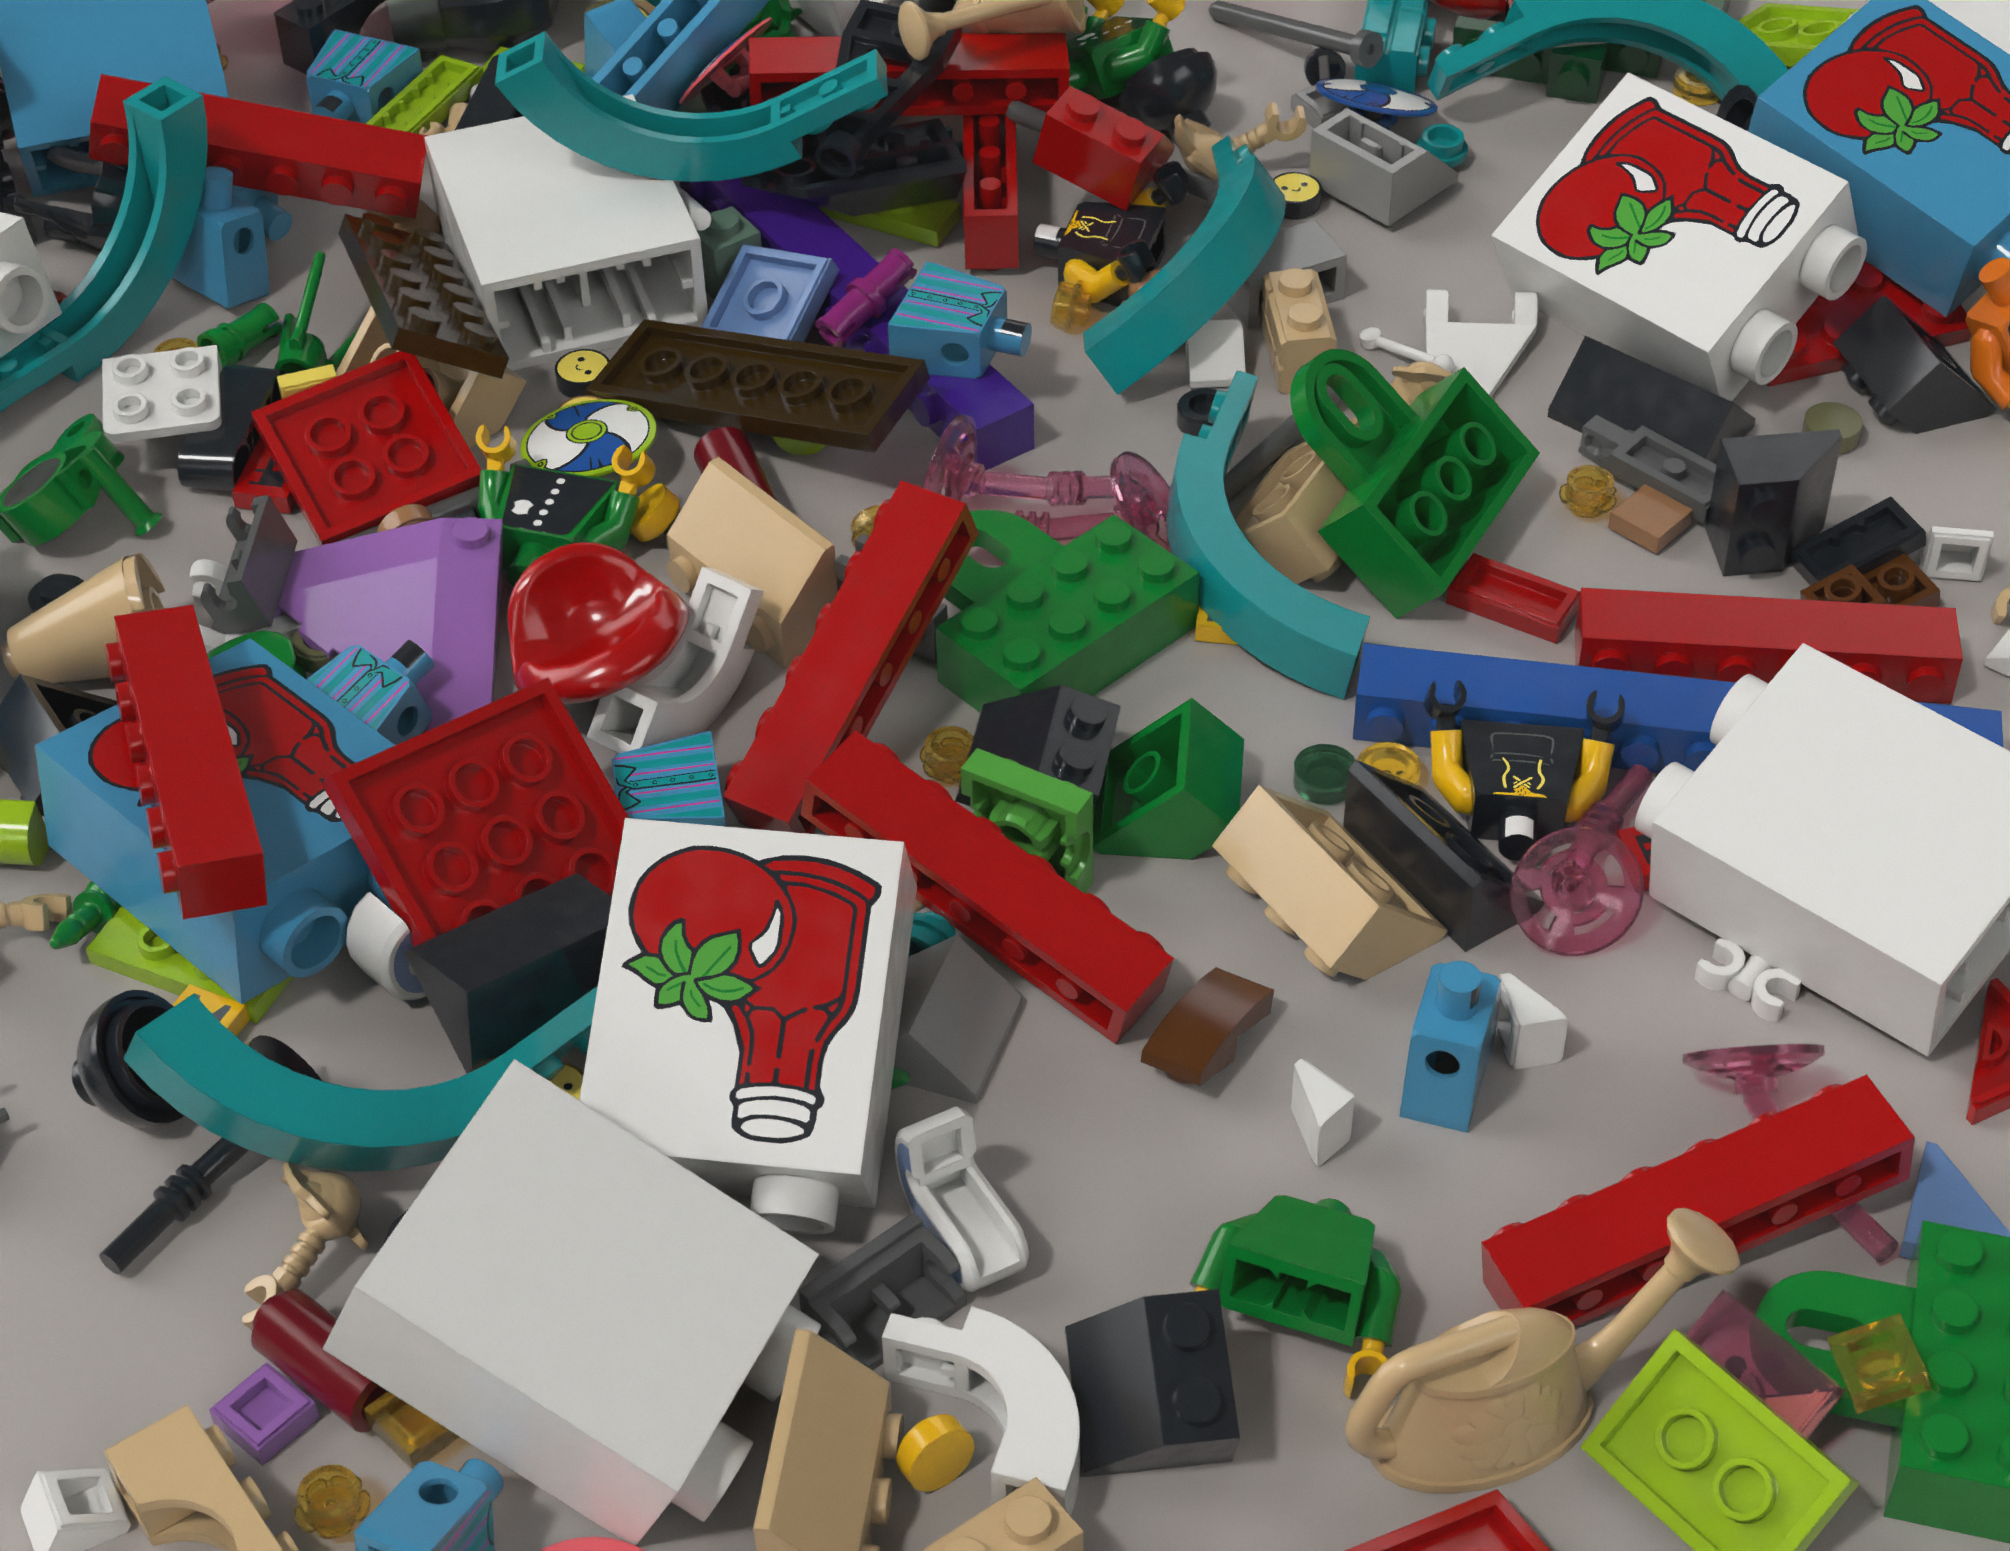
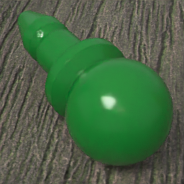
(90, 914)

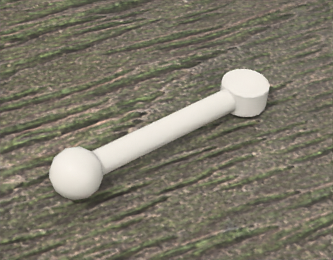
(1372, 338)

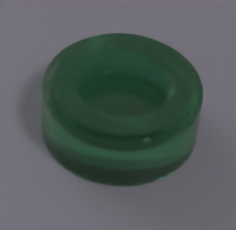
(1322, 773)

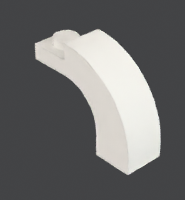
(695, 678)
(1006, 1377)

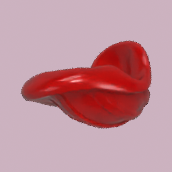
(590, 622)

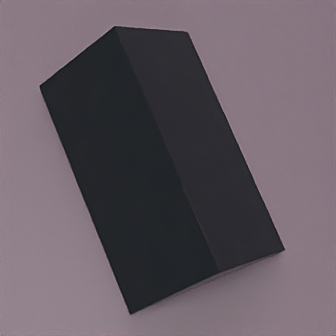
(1638, 394)
(1431, 855)
(514, 967)

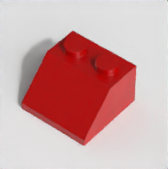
(1100, 148)

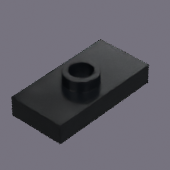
(1861, 540)

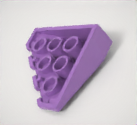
(412, 583)

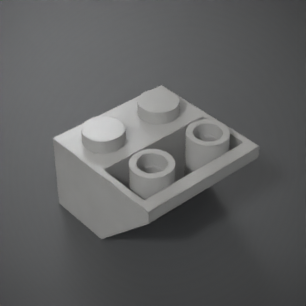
(1375, 167)

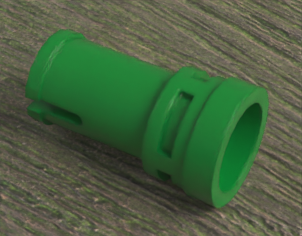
(242, 334)

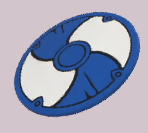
(1376, 98)

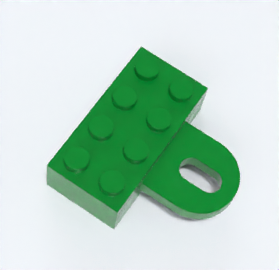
(1415, 475)
(1060, 611)
(1949, 1441)

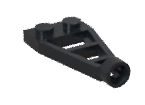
(871, 28)

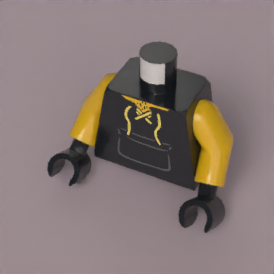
(1113, 245)
(1519, 777)

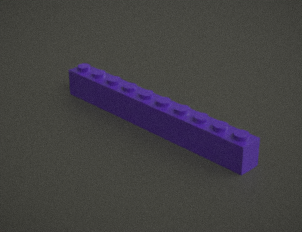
(999, 409)

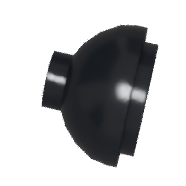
(1171, 86)
(104, 1076)

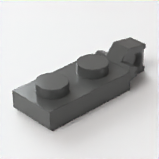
(1651, 460)

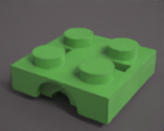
(1034, 812)

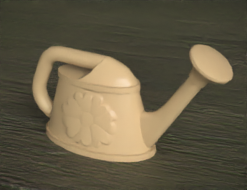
(922, 28)
(1510, 1383)

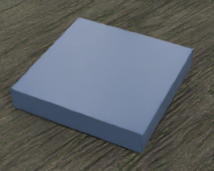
(772, 293)

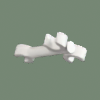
(1748, 979)

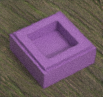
(264, 1413)

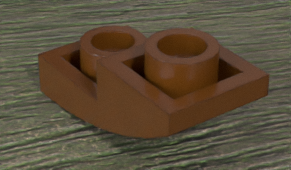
(1892, 583)
(1204, 1026)

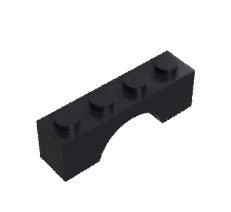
(307, 24)

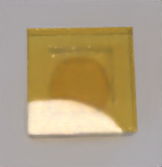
(1878, 1363)
(407, 1430)

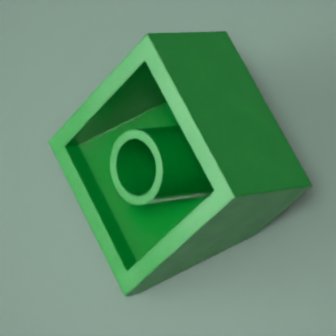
(1170, 787)

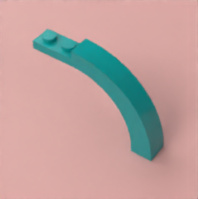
(1683, 31)
(674, 143)
(141, 251)
(1198, 277)
(1237, 586)
(319, 1123)

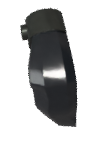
(467, 23)

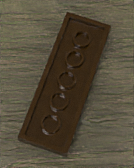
(421, 295)
(762, 384)

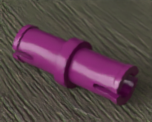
(866, 298)

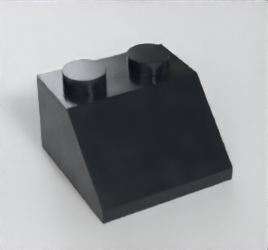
(1908, 371)
(1769, 497)
(32, 714)
(1050, 732)
(1153, 1385)

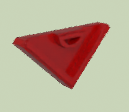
(1991, 1070)

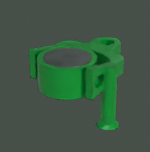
(66, 483)

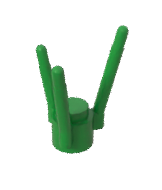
(301, 349)

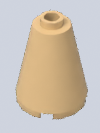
(70, 633)

